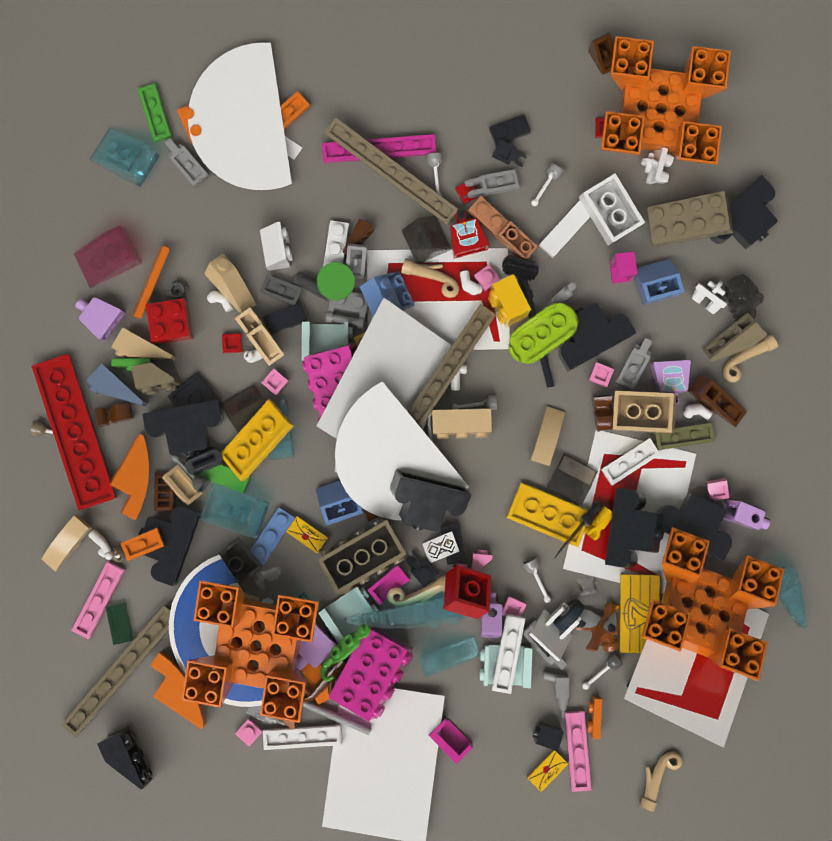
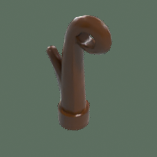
(333, 670)

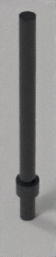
(544, 361)

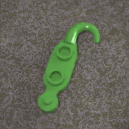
(344, 649)

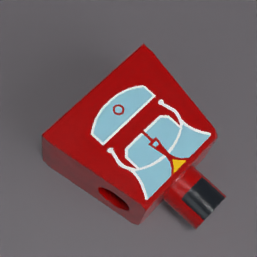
(467, 236)

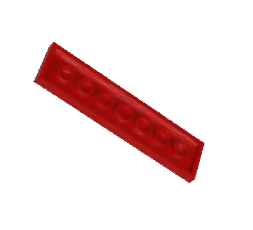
(74, 432)

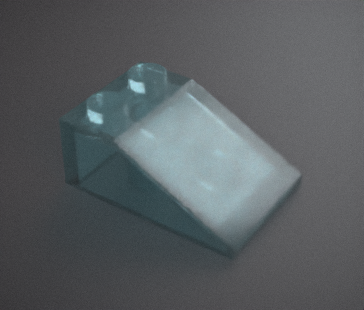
(125, 156)
(234, 511)

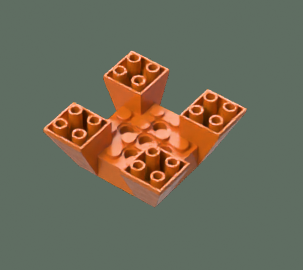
(682, 135)
(285, 624)
(674, 626)

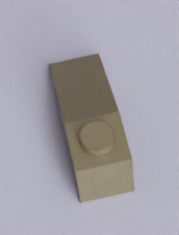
(738, 337)

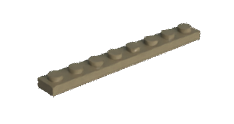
(391, 171)
(451, 364)
(118, 672)

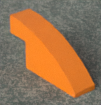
(133, 477)
(171, 690)

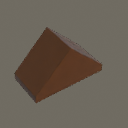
(602, 52)

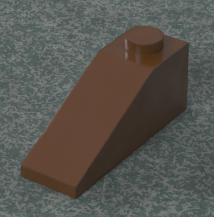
(717, 400)

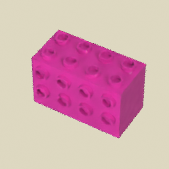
(325, 372)
(371, 674)

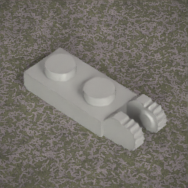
(493, 183)

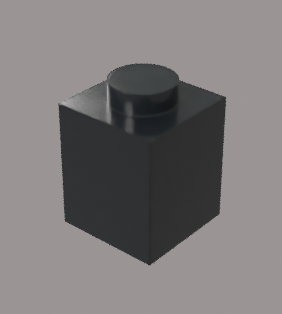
(548, 736)

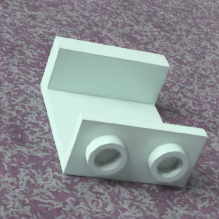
(324, 336)
(348, 605)
(523, 668)

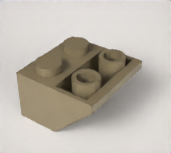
(151, 378)

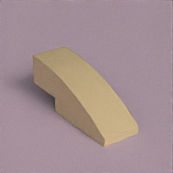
(259, 335)
(547, 436)
(66, 542)

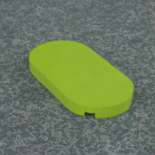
(543, 333)

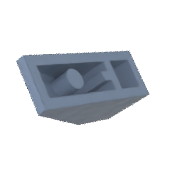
(106, 382)

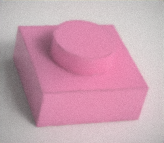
(486, 277)
(601, 374)
(275, 382)
(718, 489)
(513, 606)
(249, 732)

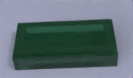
(119, 623)

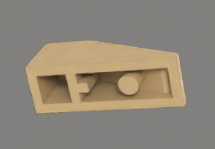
(229, 283)
(136, 347)

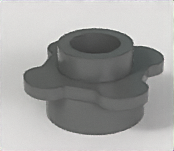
(171, 292)

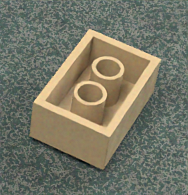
(644, 412)
(461, 423)

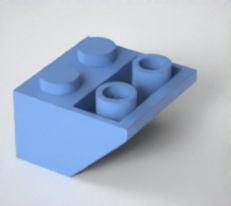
(658, 282)
(387, 286)
(336, 503)

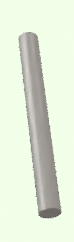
(337, 717)

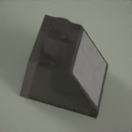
(572, 479)

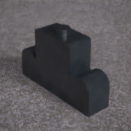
(750, 215)
(594, 336)
(185, 425)
(427, 500)
(700, 518)
(632, 529)
(177, 539)

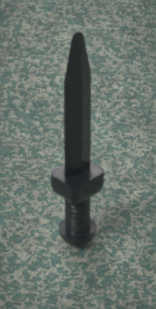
(585, 520)

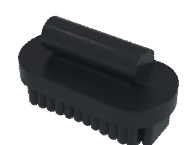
(520, 267)
(203, 461)

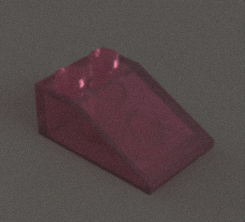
(107, 256)

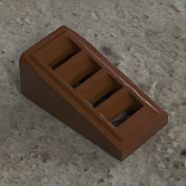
(359, 234)
(157, 499)

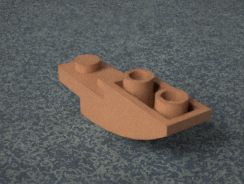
(502, 229)

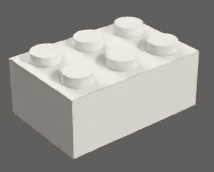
(611, 209)

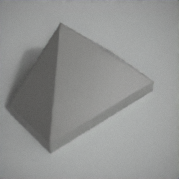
(356, 259)

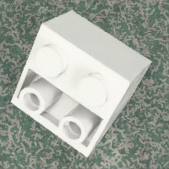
(275, 247)

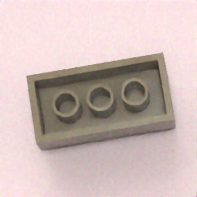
(690, 219)

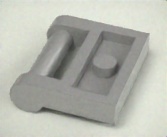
(353, 303)

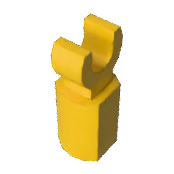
(599, 523)

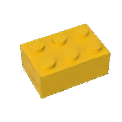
(509, 301)

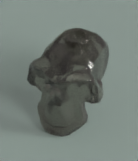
(742, 296)

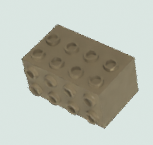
(362, 556)

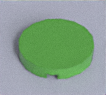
(335, 281)

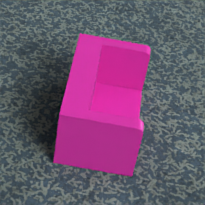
(623, 267)
(394, 578)
(451, 740)

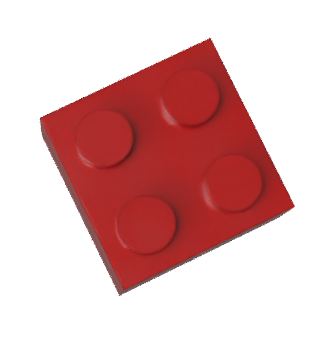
(169, 321)
(467, 592)

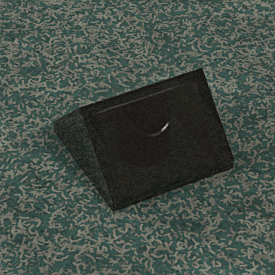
(425, 238)
(243, 406)
(240, 561)

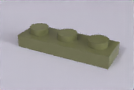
(685, 436)

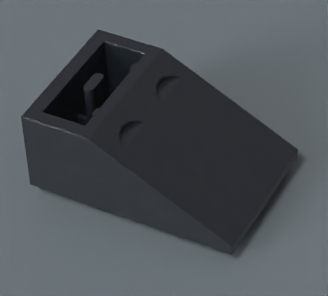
(125, 757)

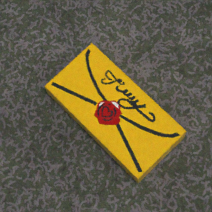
(307, 534)
(547, 770)

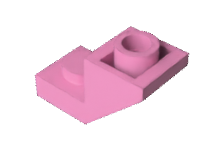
(479, 560)

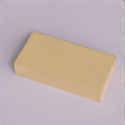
(181, 485)

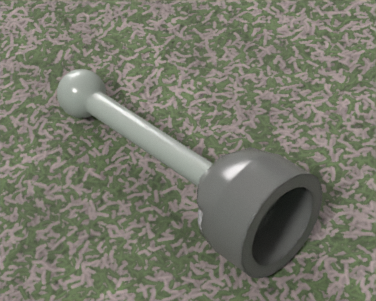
(199, 482)

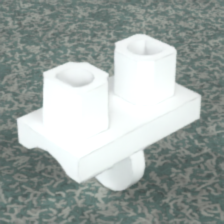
(655, 164)
(702, 291)

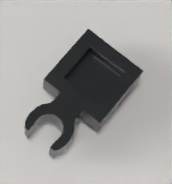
(506, 152)
(423, 571)

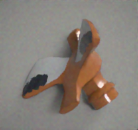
(602, 628)

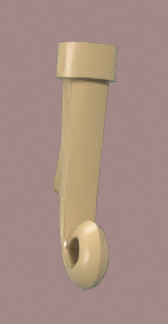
(430, 272)
(766, 344)
(420, 595)
(654, 780)

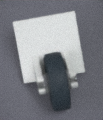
(554, 629)

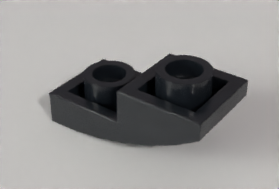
(285, 318)

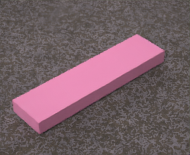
(98, 600)
(577, 750)

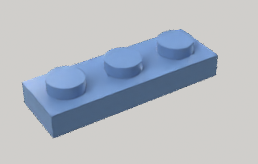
(272, 535)

